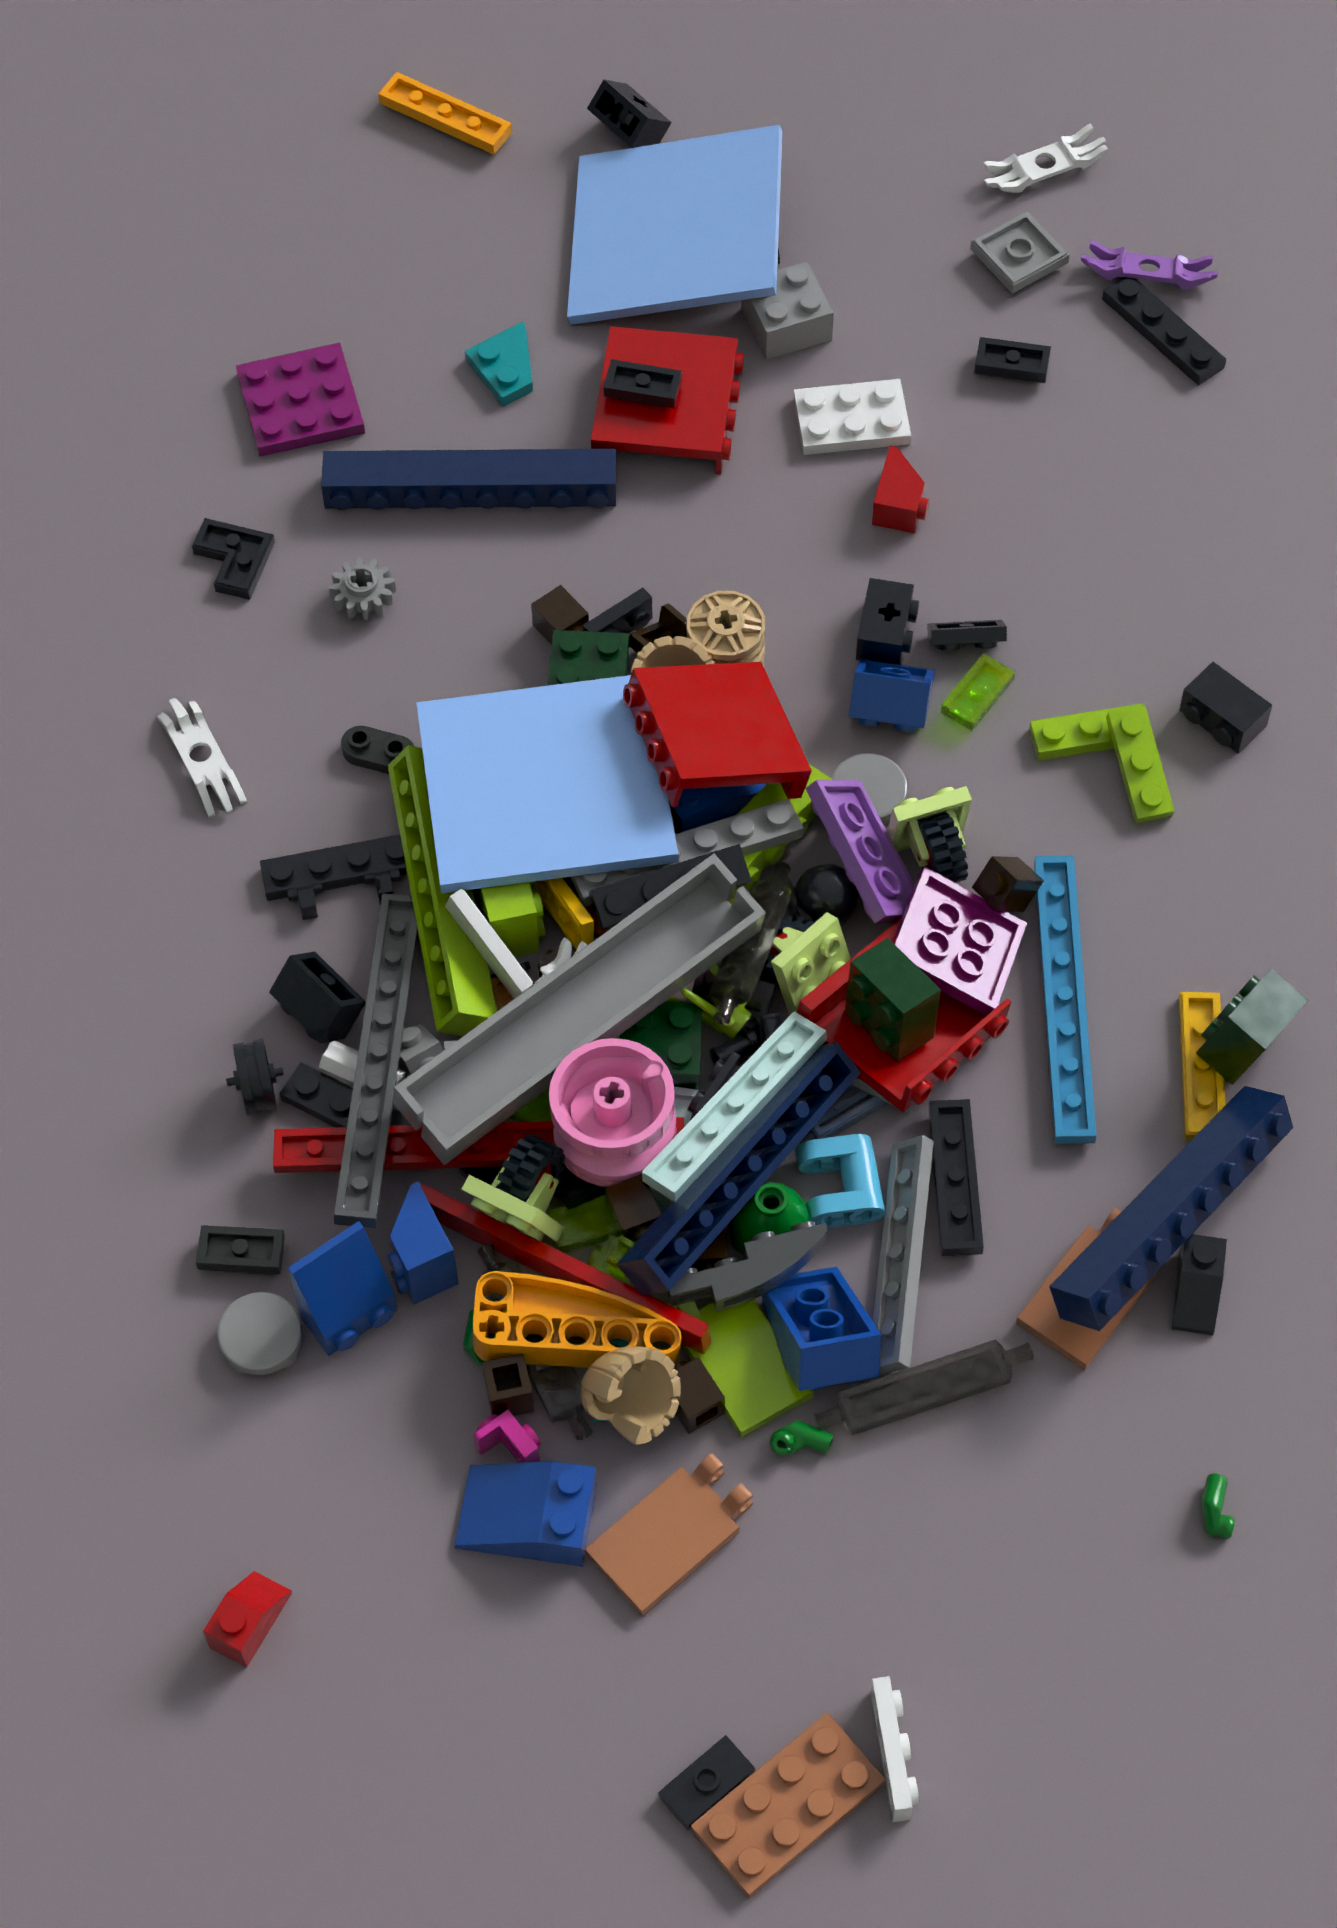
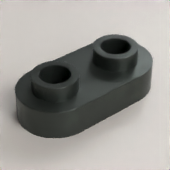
(375, 751)

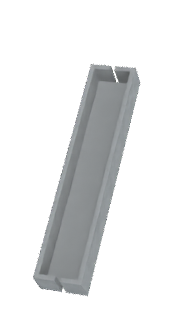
(581, 1001)

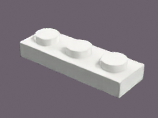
(893, 1748)

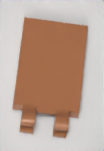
(1067, 1338)
(669, 1534)

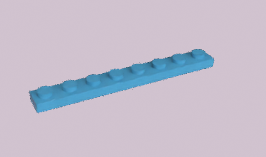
(1064, 1001)

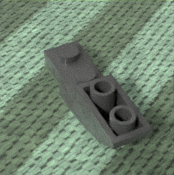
(767, 1264)

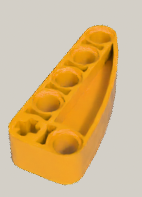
(558, 1312)

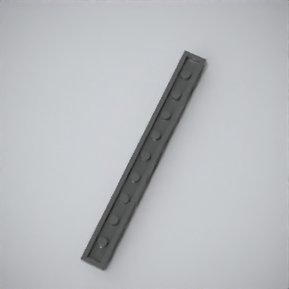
(377, 1064)

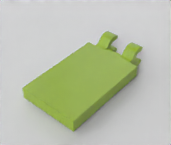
(746, 1365)

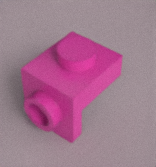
(519, 1440)

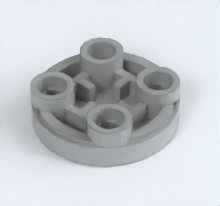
(881, 779)
(260, 1334)

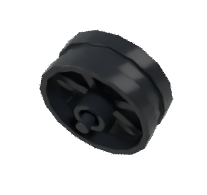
(254, 1076)

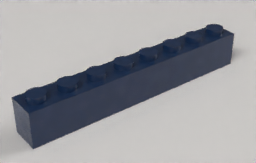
(469, 478)
(737, 1173)
(1171, 1208)

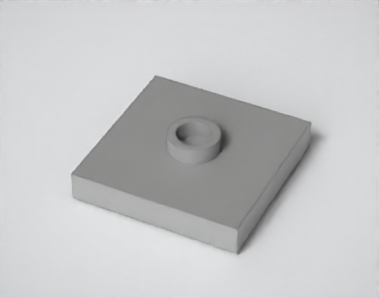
(1019, 252)

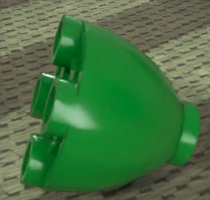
(769, 1209)

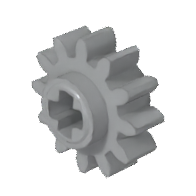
(362, 588)

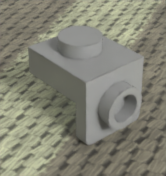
(418, 1048)

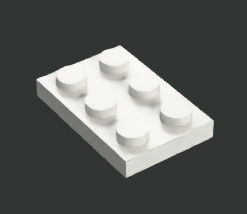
(852, 416)

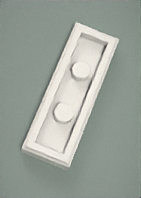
(488, 943)

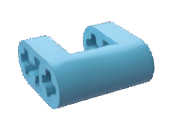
(862, 1192)

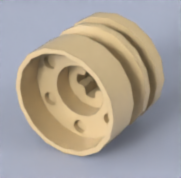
(728, 627)

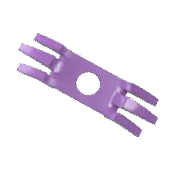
(1171, 270)

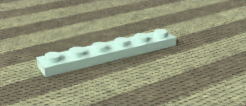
(733, 1106)

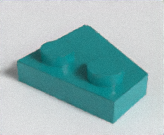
(504, 364)

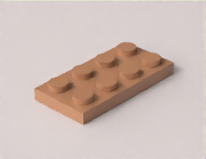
(788, 1805)

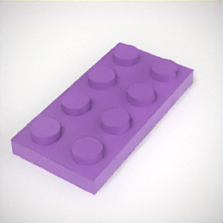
(863, 847)

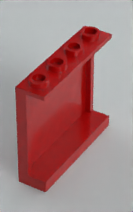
(703, 405)
(715, 728)
(957, 1036)

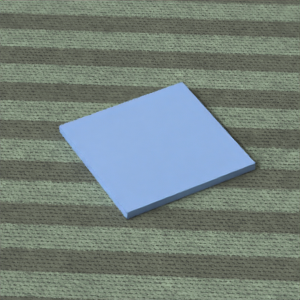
(676, 225)
(541, 786)

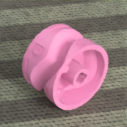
(612, 1110)

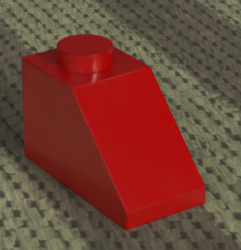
(899, 495)
(245, 1617)

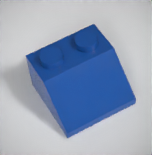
(891, 694)
(421, 1251)

